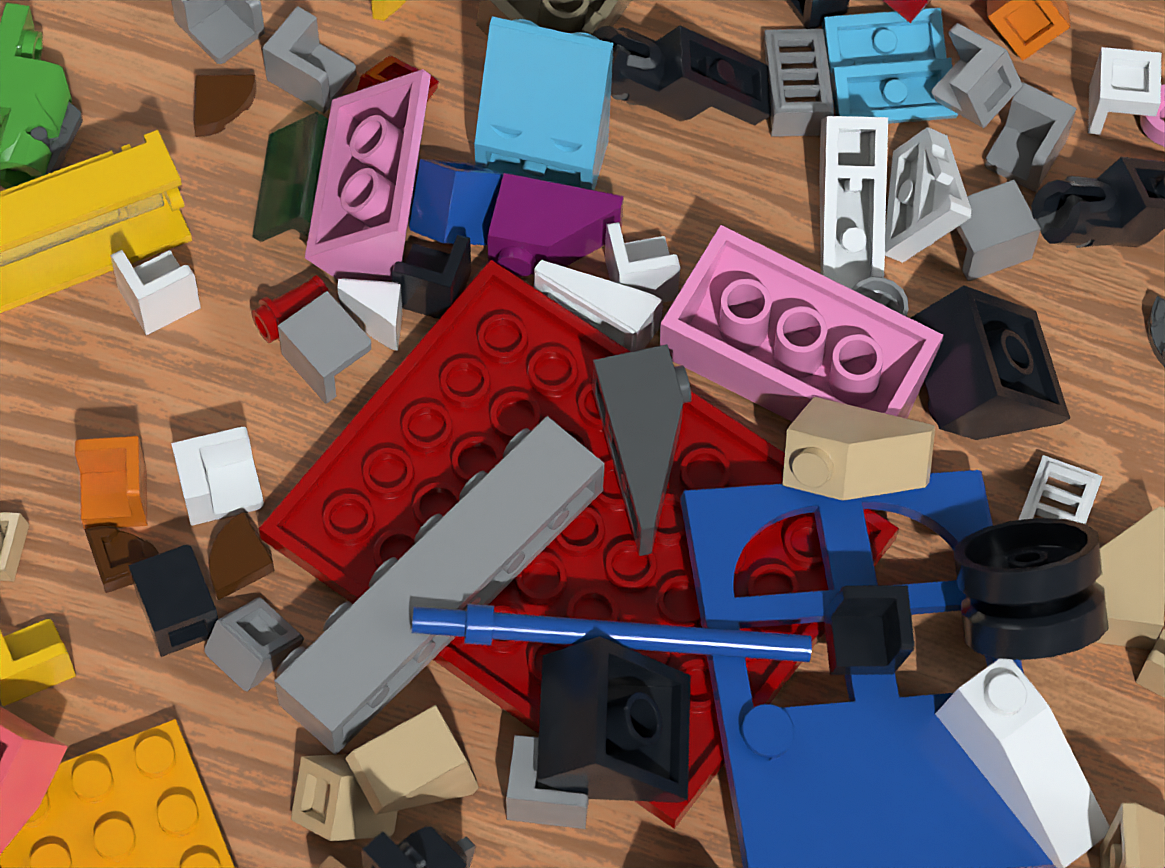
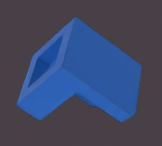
(454, 201)

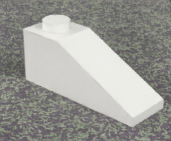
(853, 197)
(1026, 759)

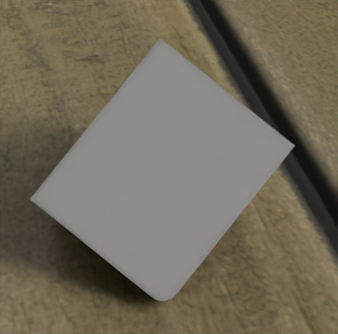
(220, 25)
(304, 66)
(980, 80)
(1031, 138)
(998, 231)
(322, 343)
(537, 802)

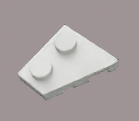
(923, 195)

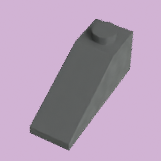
(641, 417)

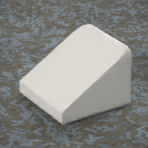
(374, 307)

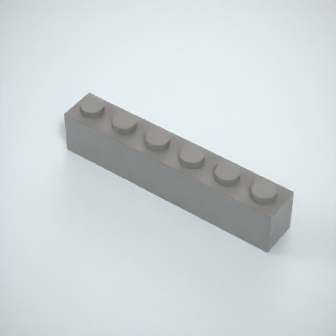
(455, 562)

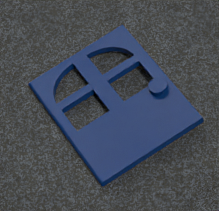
(861, 776)

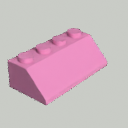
(793, 334)

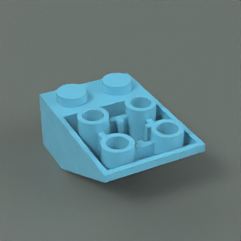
(544, 103)

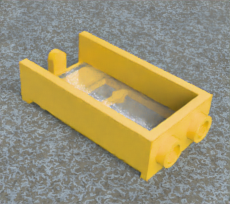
(73, 219)

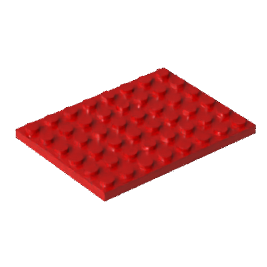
(450, 410)

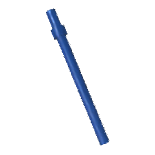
(481, 624)

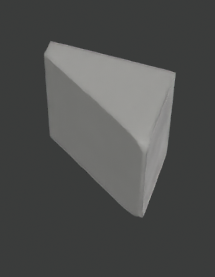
(251, 643)

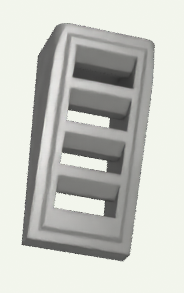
(798, 117)

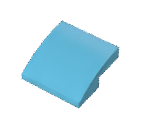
(887, 65)

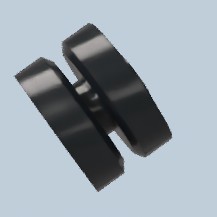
(1031, 588)

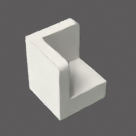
(1124, 84)
(642, 264)
(156, 290)
(218, 475)

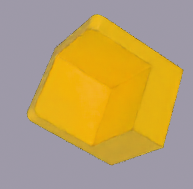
(32, 661)

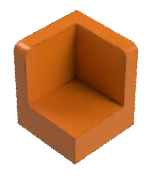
(1029, 23)
(112, 482)

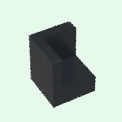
(433, 278)
(174, 599)
(869, 630)

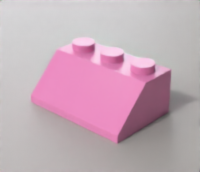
(368, 179)

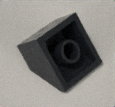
(990, 367)
(613, 724)

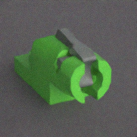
(34, 103)

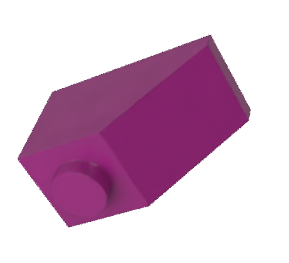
(548, 223)

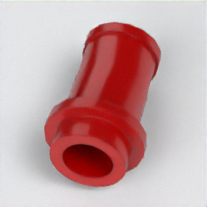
(275, 311)

